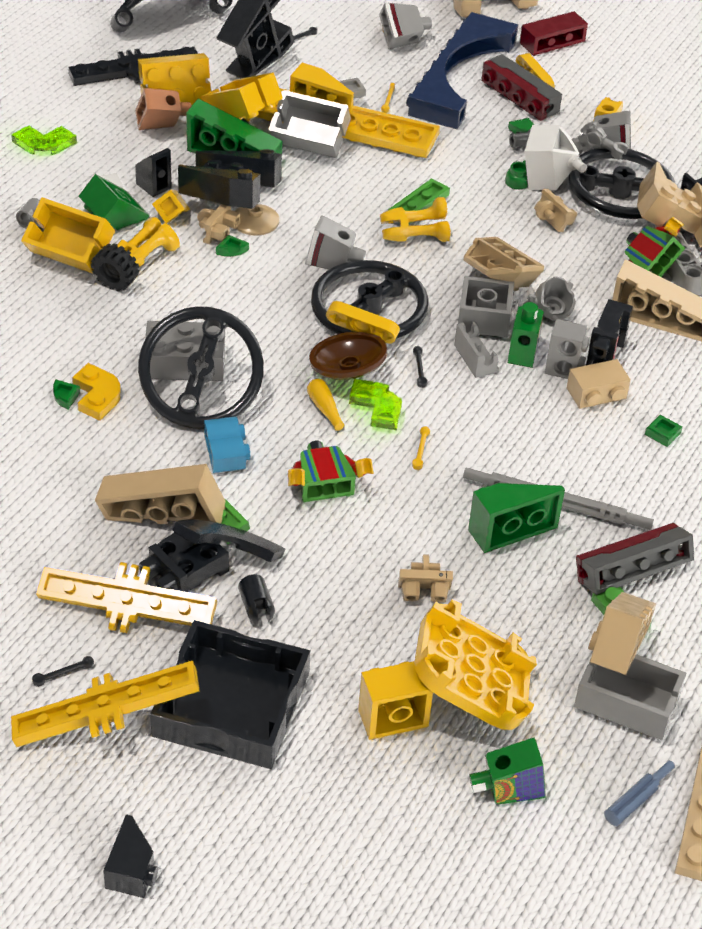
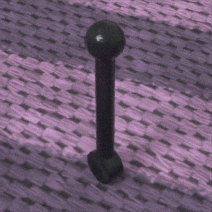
(312, 30)
(421, 381)
(39, 679)

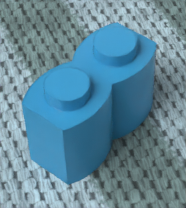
(225, 444)

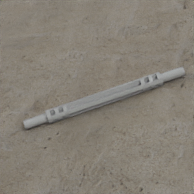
(570, 501)

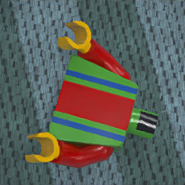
(656, 247)
(326, 472)

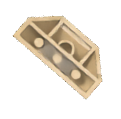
(503, 262)

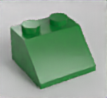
(112, 203)

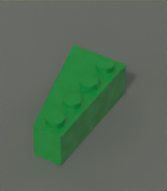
(218, 131)

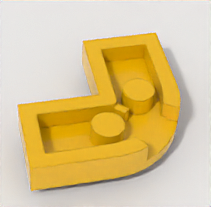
(102, 391)

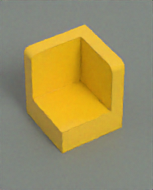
(170, 205)

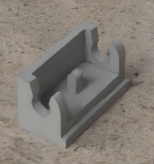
(474, 351)

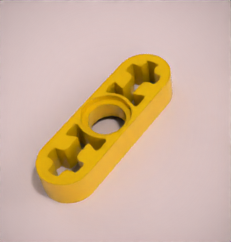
(530, 64)
(362, 321)

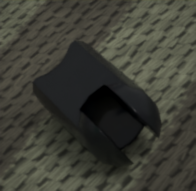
(255, 597)

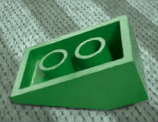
(513, 513)

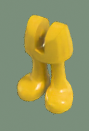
(437, 211)
(156, 235)

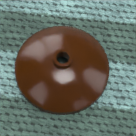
(348, 355)

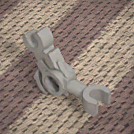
(597, 137)

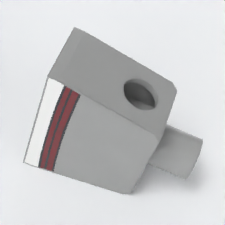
(403, 24)
(616, 126)
(332, 245)

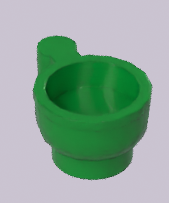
(517, 176)

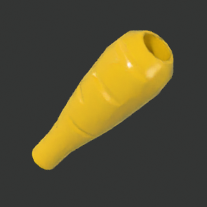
(323, 399)

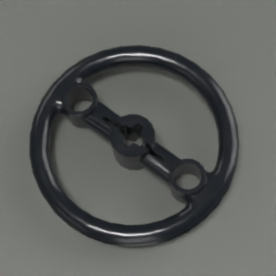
(620, 183)
(371, 294)
(212, 317)

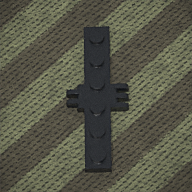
(118, 68)

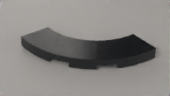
(211, 532)

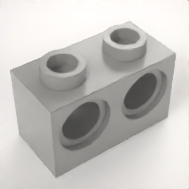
(566, 348)

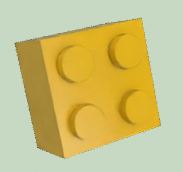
(393, 700)

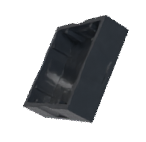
(242, 698)

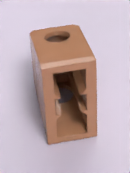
(159, 109)

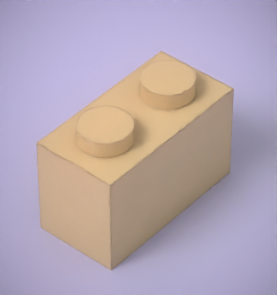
(598, 383)

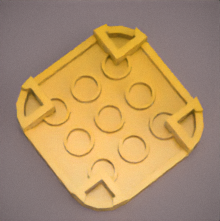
(474, 667)

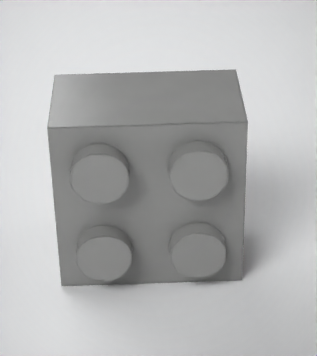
(487, 304)

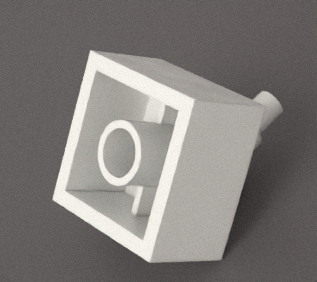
(550, 157)

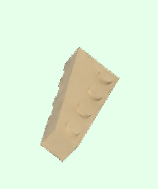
(659, 302)
(162, 495)
(621, 632)

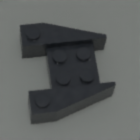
(255, 37)
(230, 176)

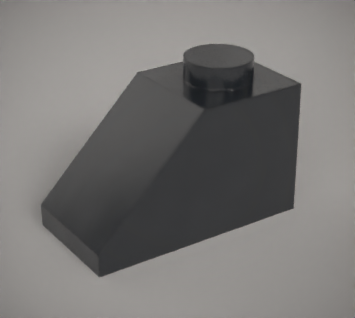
(154, 173)
(130, 862)

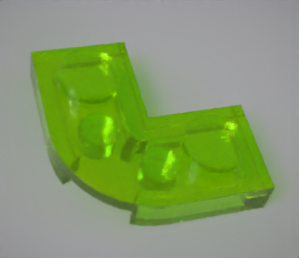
(54, 141)
(377, 396)

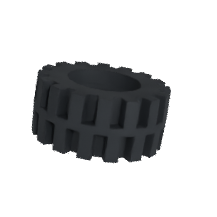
(115, 267)

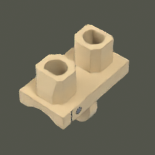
(554, 211)
(218, 222)
(425, 576)

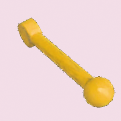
(385, 108)
(417, 463)

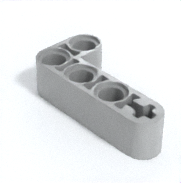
(686, 269)

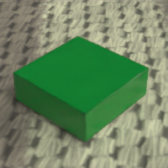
(663, 430)

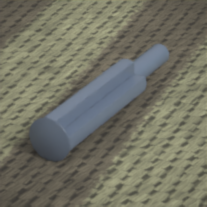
(636, 795)

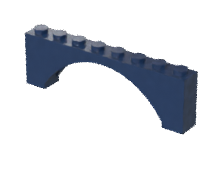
(433, 96)

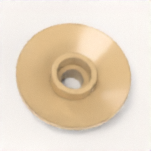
(258, 220)

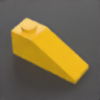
(319, 84)

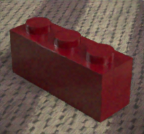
(553, 33)

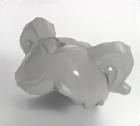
(554, 298)

